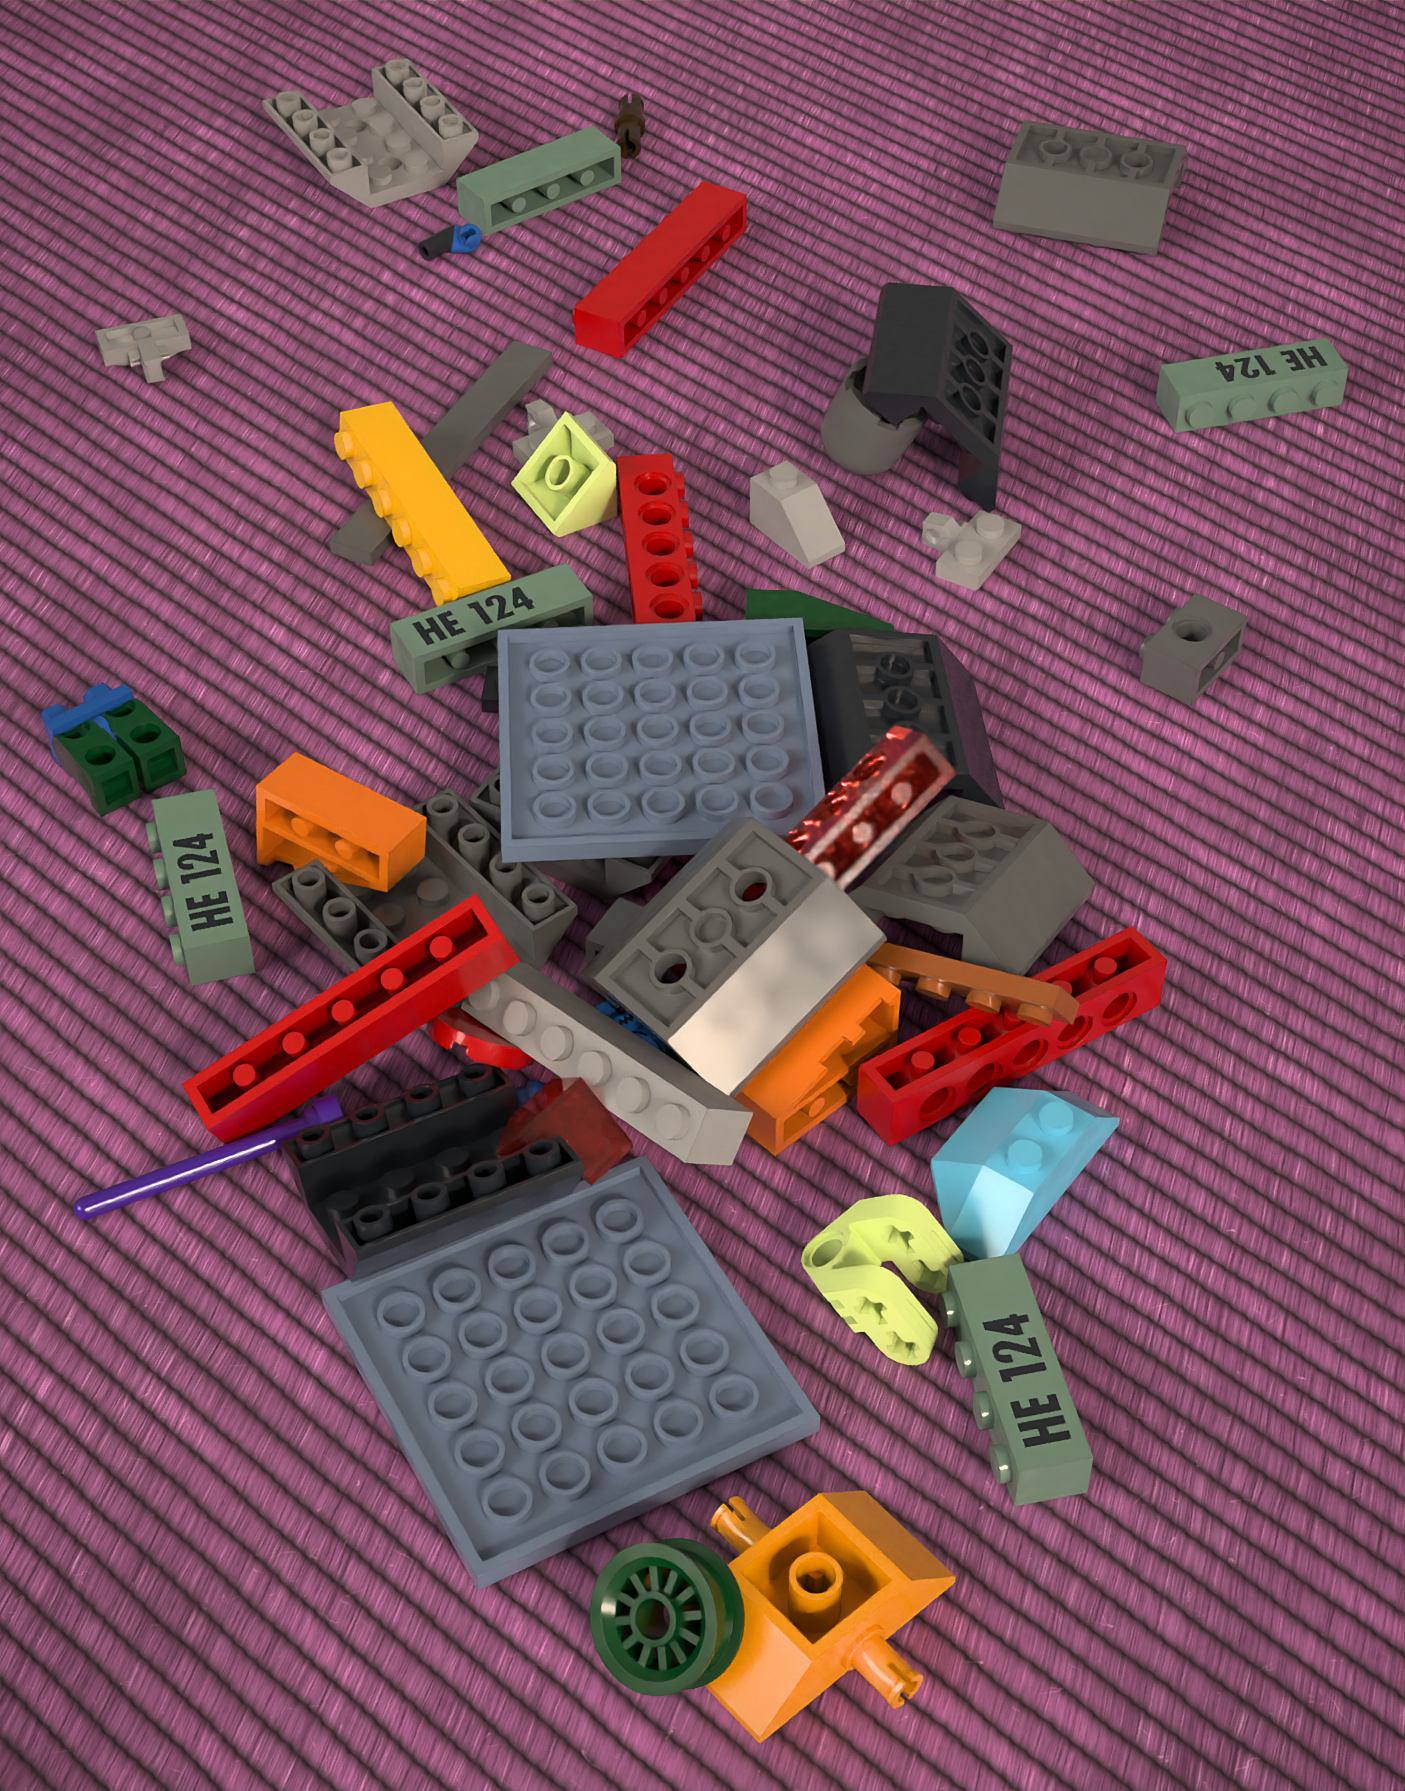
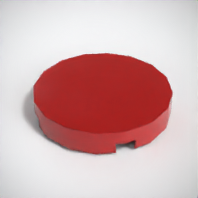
(478, 1040)

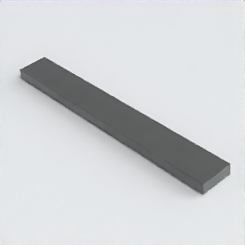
(453, 440)

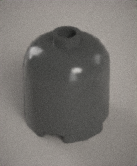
(858, 436)

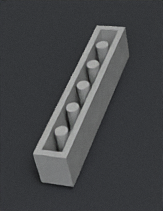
(618, 1066)

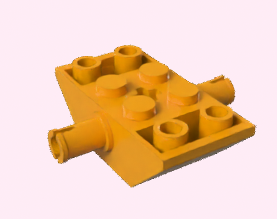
(821, 1603)

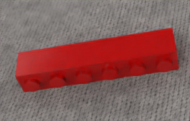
(660, 269)
(351, 1022)

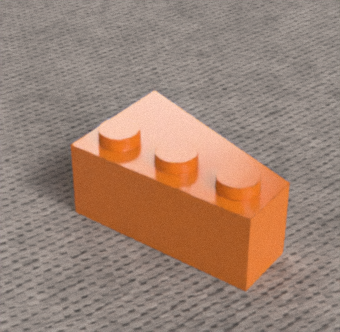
(324, 816)
(822, 1061)

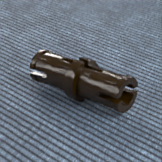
(630, 125)

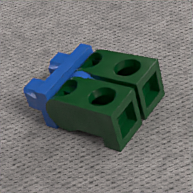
(113, 746)

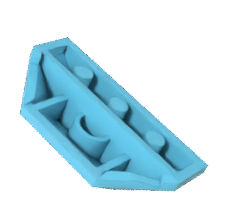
(1013, 1165)

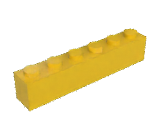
(417, 504)

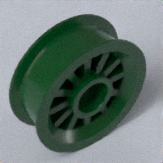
(702, 1608)

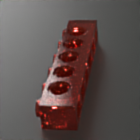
(866, 808)

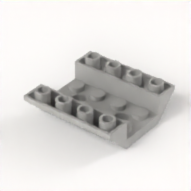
(384, 144)

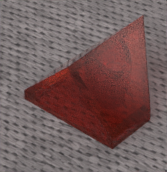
(576, 1114)

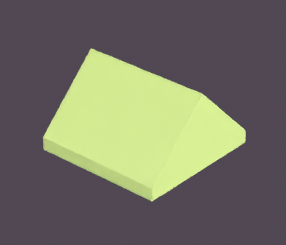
(569, 479)

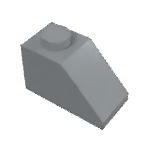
(794, 514)

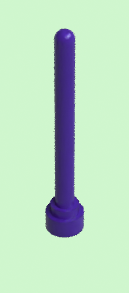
(323, 1111)

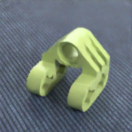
(870, 1298)

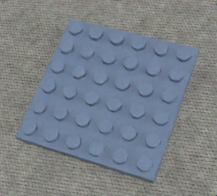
(652, 736)
(567, 1370)

